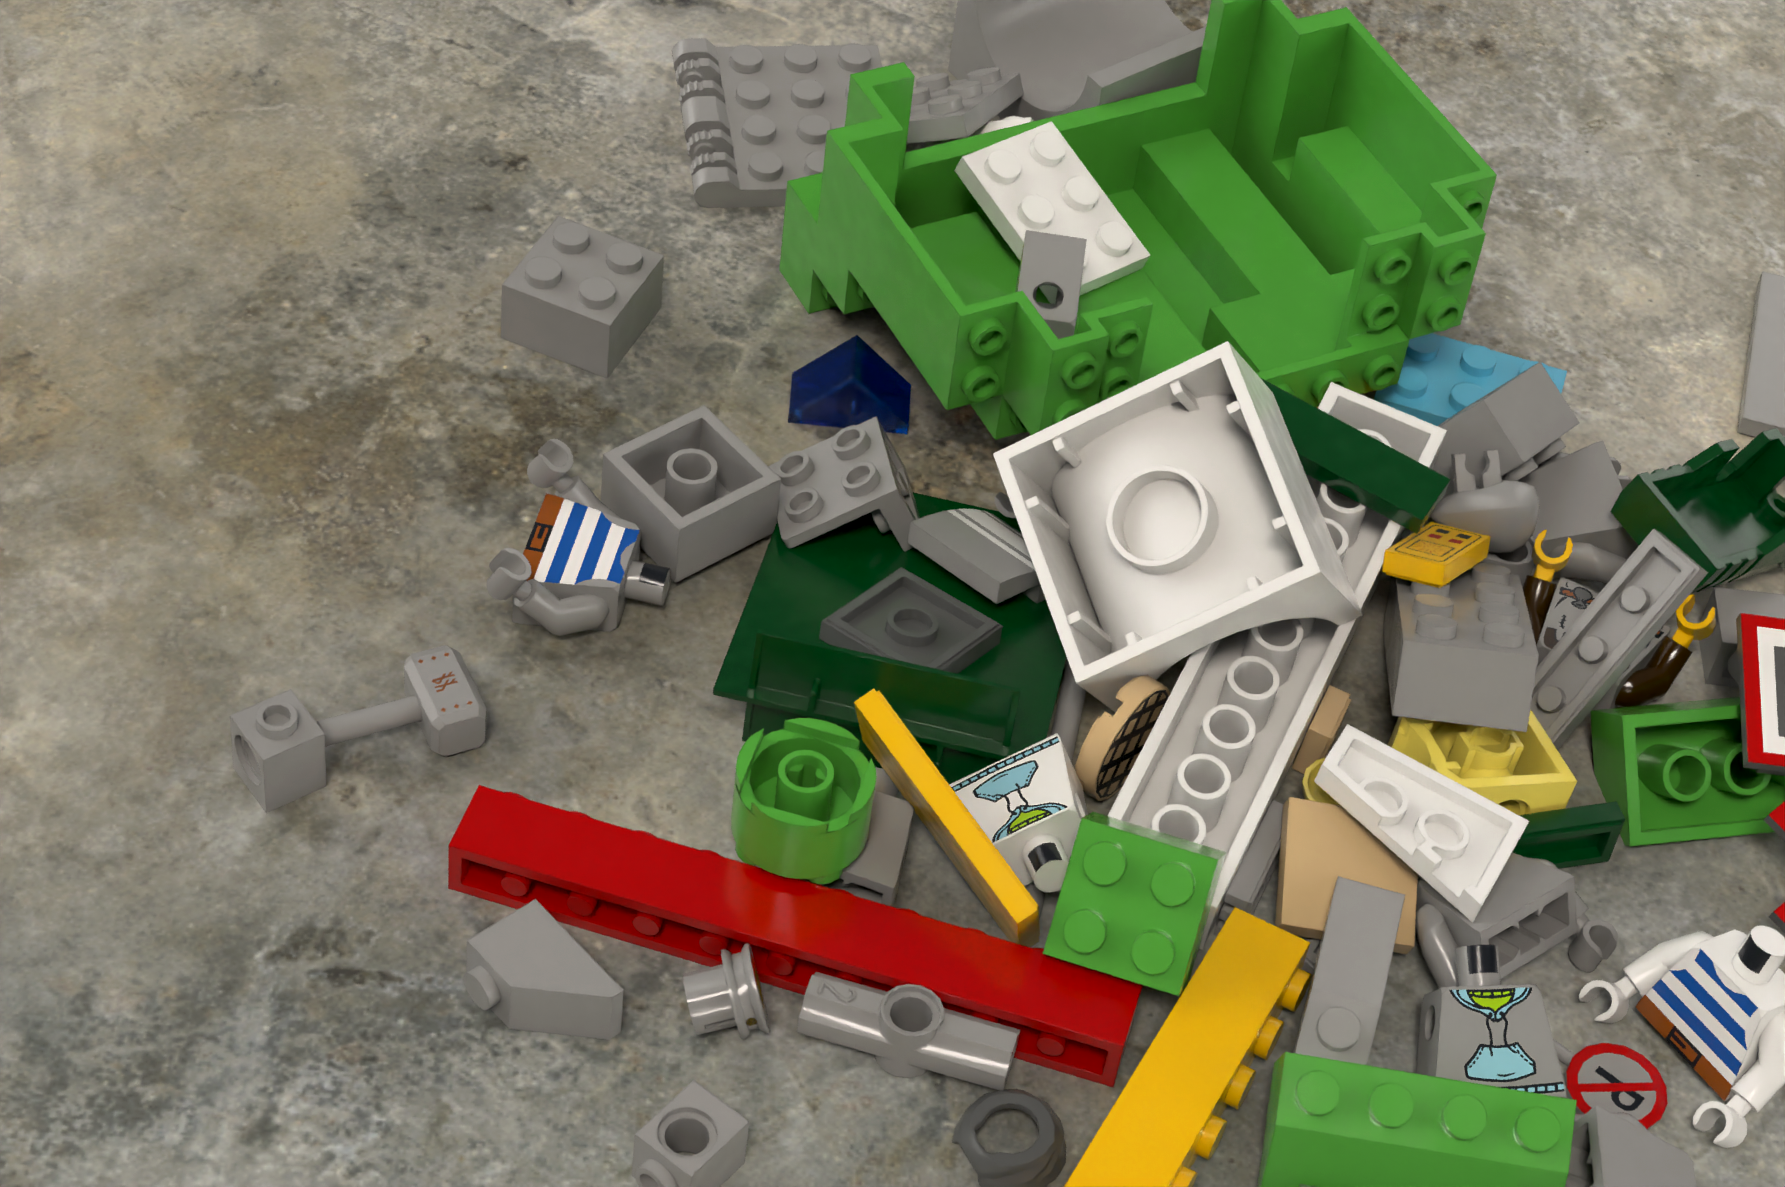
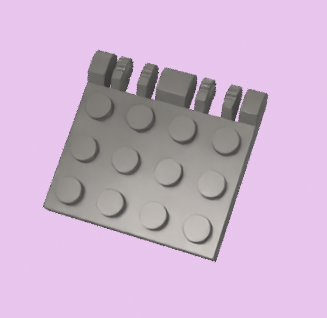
(761, 114)

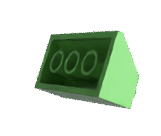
(1681, 772)
(1407, 1129)

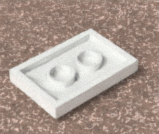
(1045, 188)

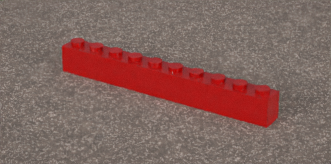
(701, 903)

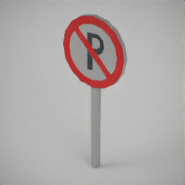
(1614, 1080)

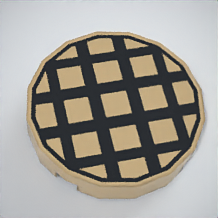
(1118, 739)

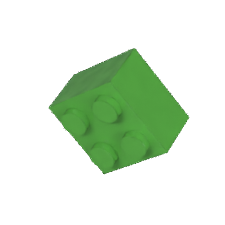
(1134, 903)

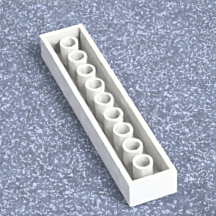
(1253, 694)

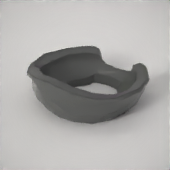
(1029, 1168)

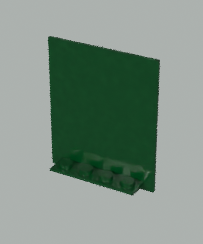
(956, 718)

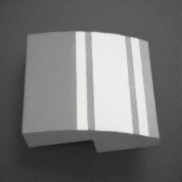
(979, 552)

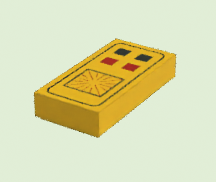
(1435, 554)

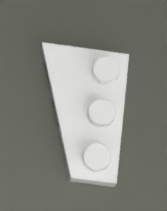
(1423, 817)

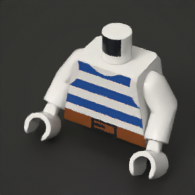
(1719, 1010)

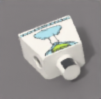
(1029, 810)

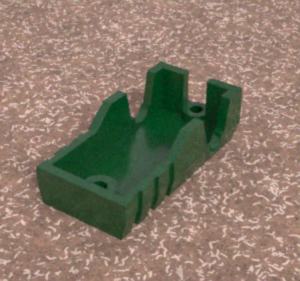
(1716, 508)

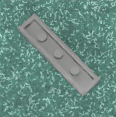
(1611, 634)

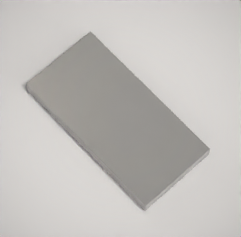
(1764, 378)

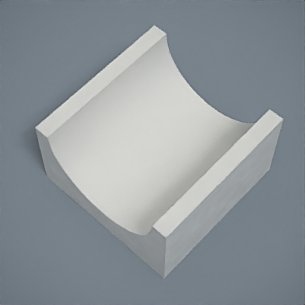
(1172, 522)

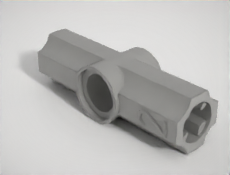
(883, 1025)

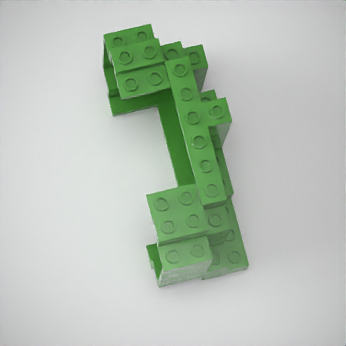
(1283, 203)

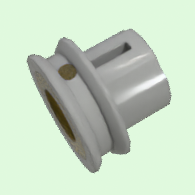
(727, 995)

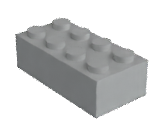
(1461, 650)

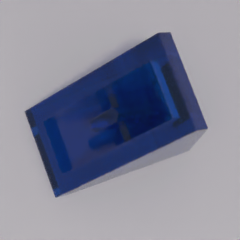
(850, 388)

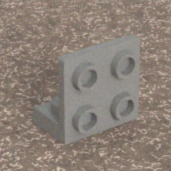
(843, 481)

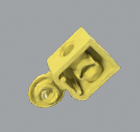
(1502, 765)

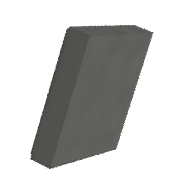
(912, 624)

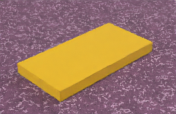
(948, 819)

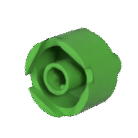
(802, 800)

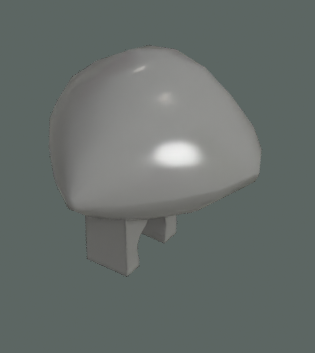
(1495, 508)

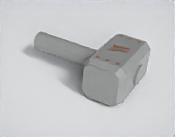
(437, 697)

